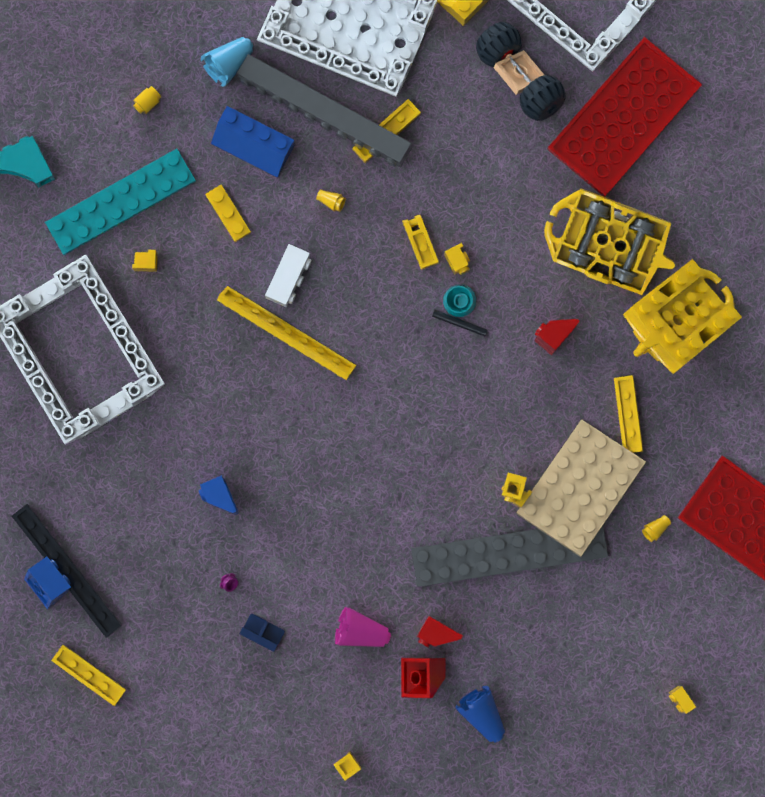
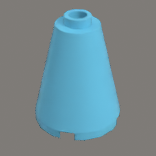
(227, 59)

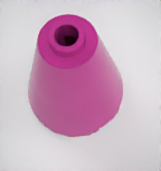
(360, 630)

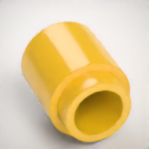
(146, 100)

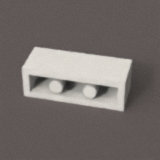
(288, 276)

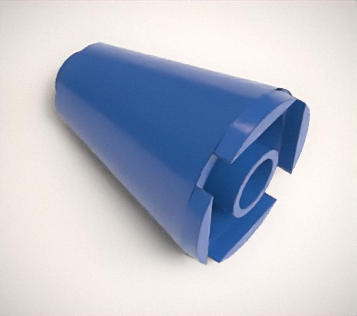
(482, 713)

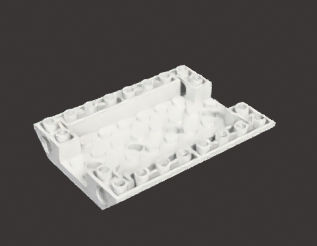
(341, 44)

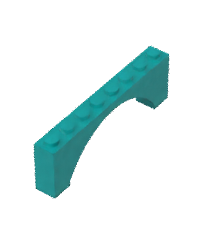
(26, 162)

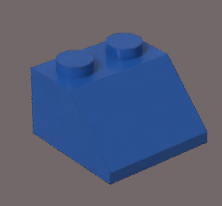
(218, 495)
(47, 581)

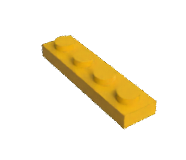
(394, 123)
(628, 413)
(88, 675)

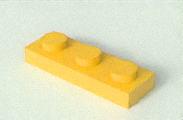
(228, 213)

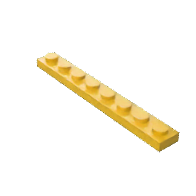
(286, 332)

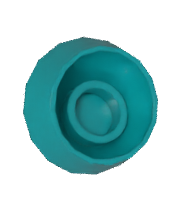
(459, 300)

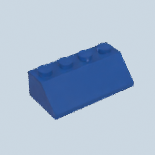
(252, 141)

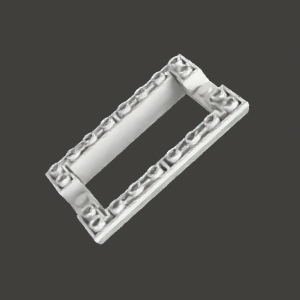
(574, 43)
(67, 279)

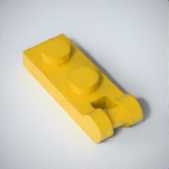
(420, 242)

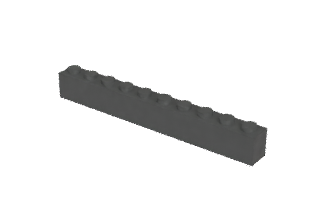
(324, 111)

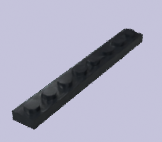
(80, 587)

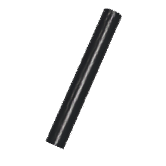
(460, 323)

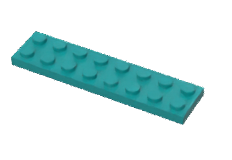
(120, 201)

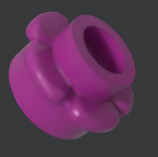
(229, 582)

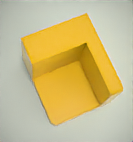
(145, 261)
(347, 766)

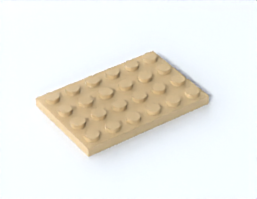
(581, 488)

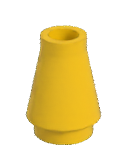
(331, 200)
(655, 529)

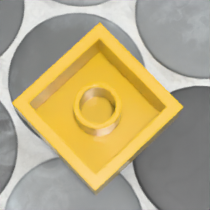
(681, 698)

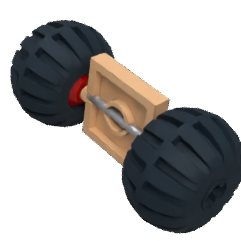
(540, 93)

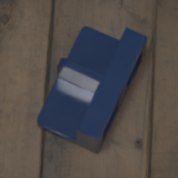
(262, 632)

